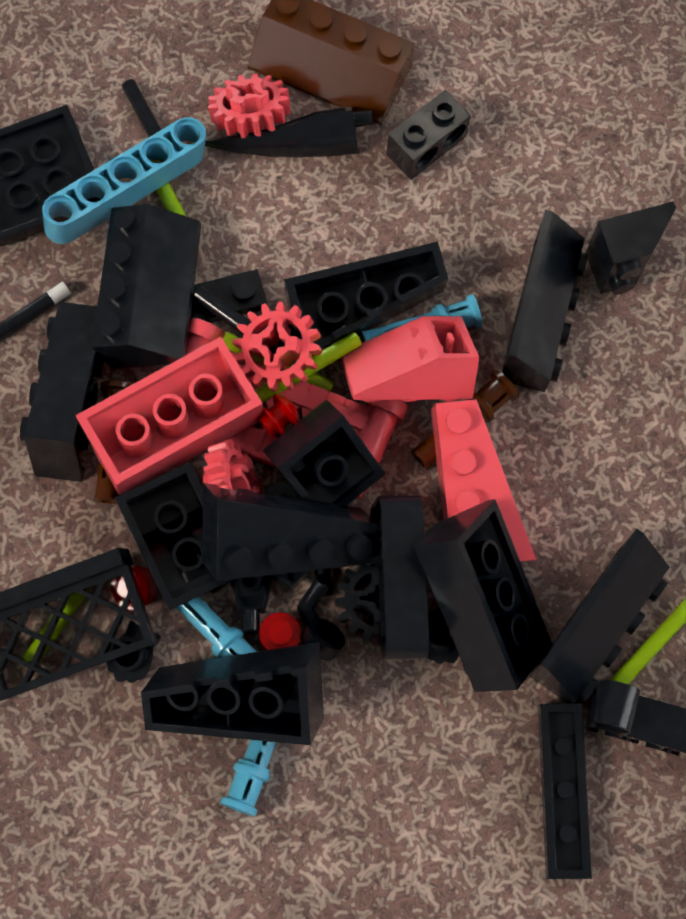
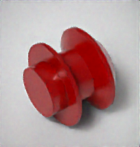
(278, 416)
(145, 583)
(279, 631)

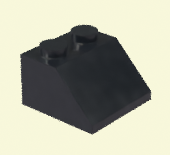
(624, 246)
(324, 458)

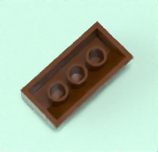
(331, 56)

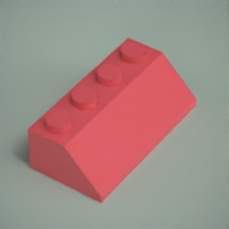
(171, 416)

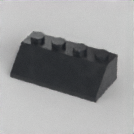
(146, 287)
(544, 305)
(484, 597)
(602, 619)

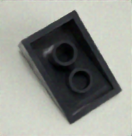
(167, 528)

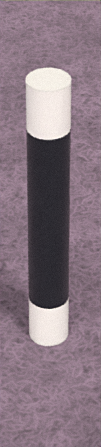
(33, 309)

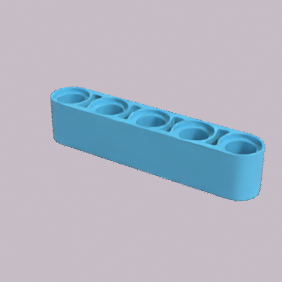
(130, 164)

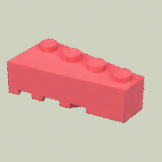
(471, 469)

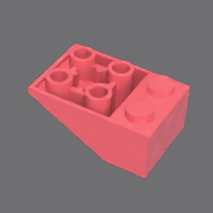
(415, 362)

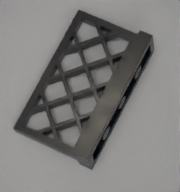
(60, 586)

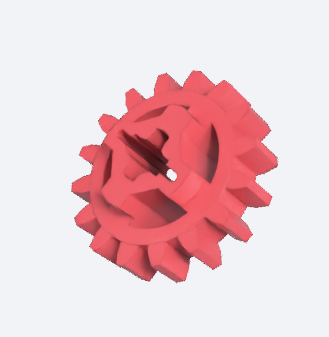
(249, 105)
(294, 348)
(230, 467)

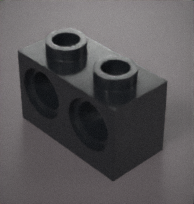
(428, 134)

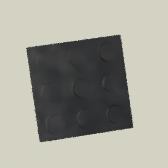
(36, 162)

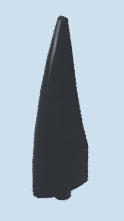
(313, 135)

